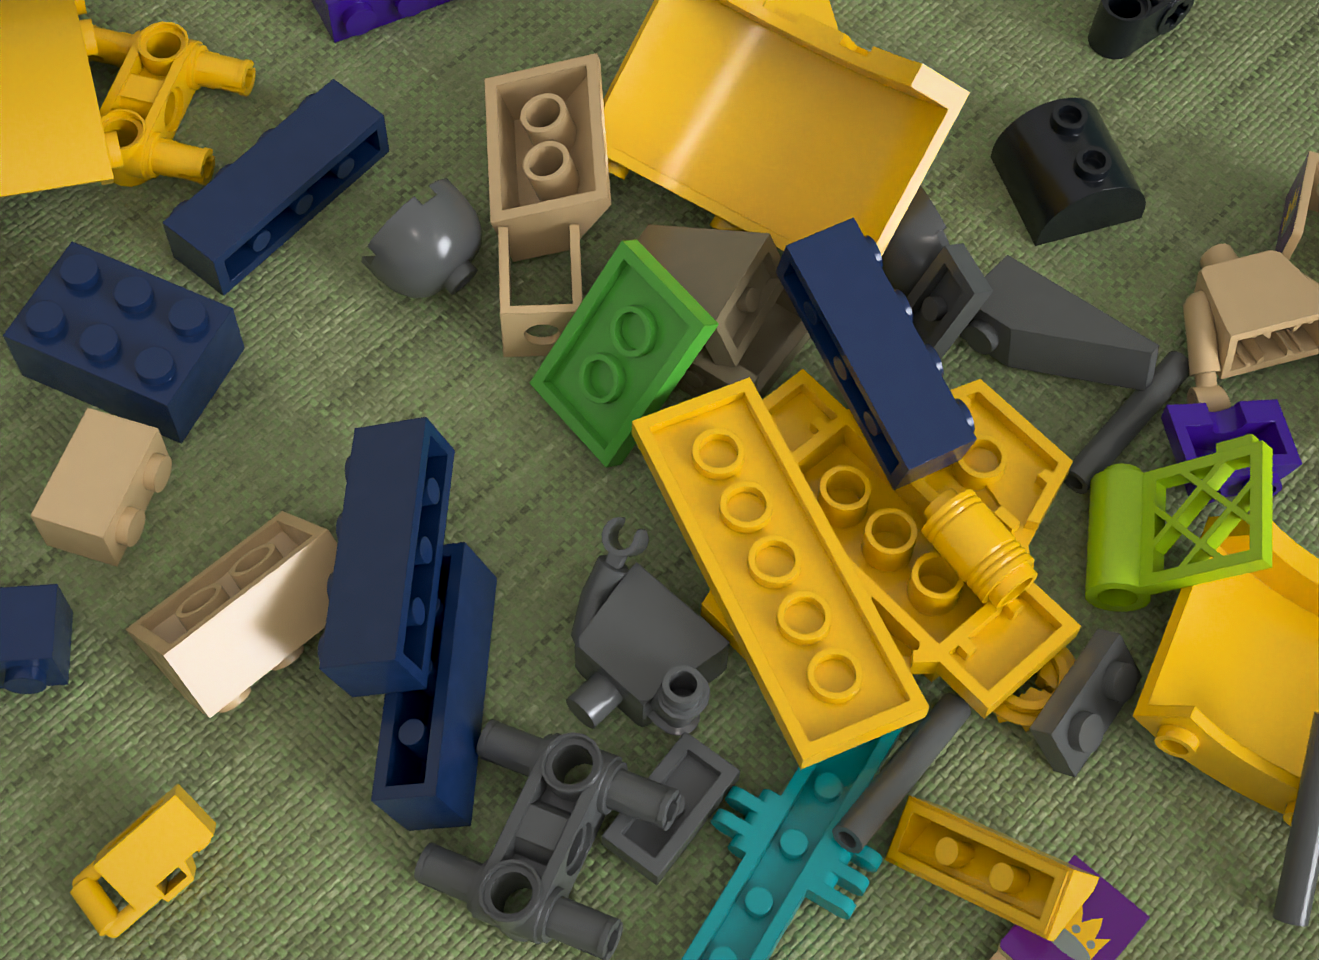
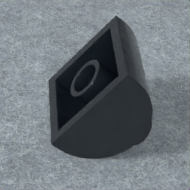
(1065, 171)

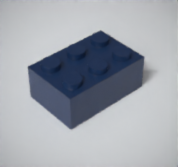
(125, 341)

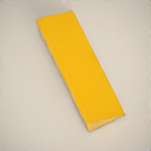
(989, 868)

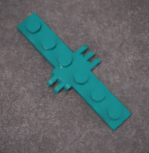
(790, 854)

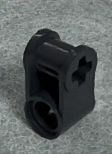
(1129, 24)

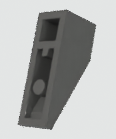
(1052, 331)

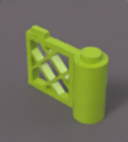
(1131, 535)

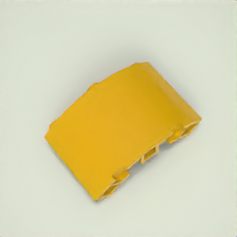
(49, 100)
(775, 119)
(1241, 673)

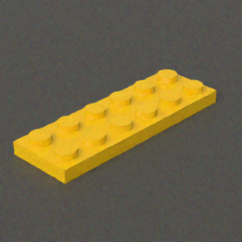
(778, 573)

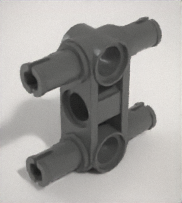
(548, 838)

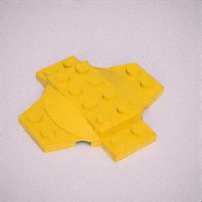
(918, 595)

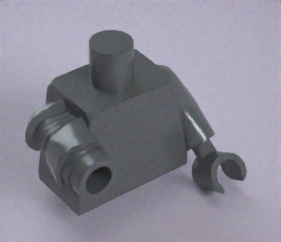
(640, 645)

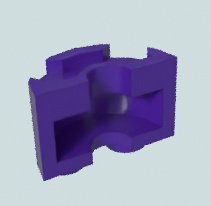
(1196, 431)

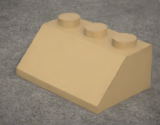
(547, 154)
(242, 614)

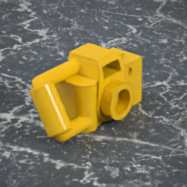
(142, 859)

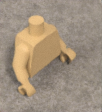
(1246, 319)

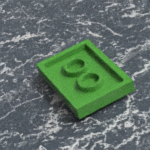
(622, 351)

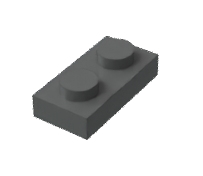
(948, 297)
(1086, 702)
(703, 784)

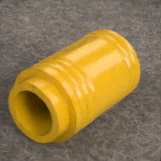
(978, 547)

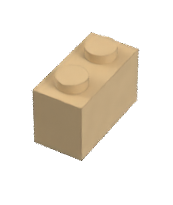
(102, 487)

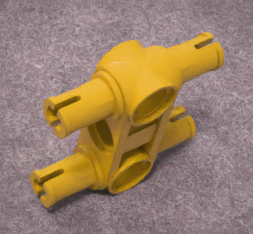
(152, 95)

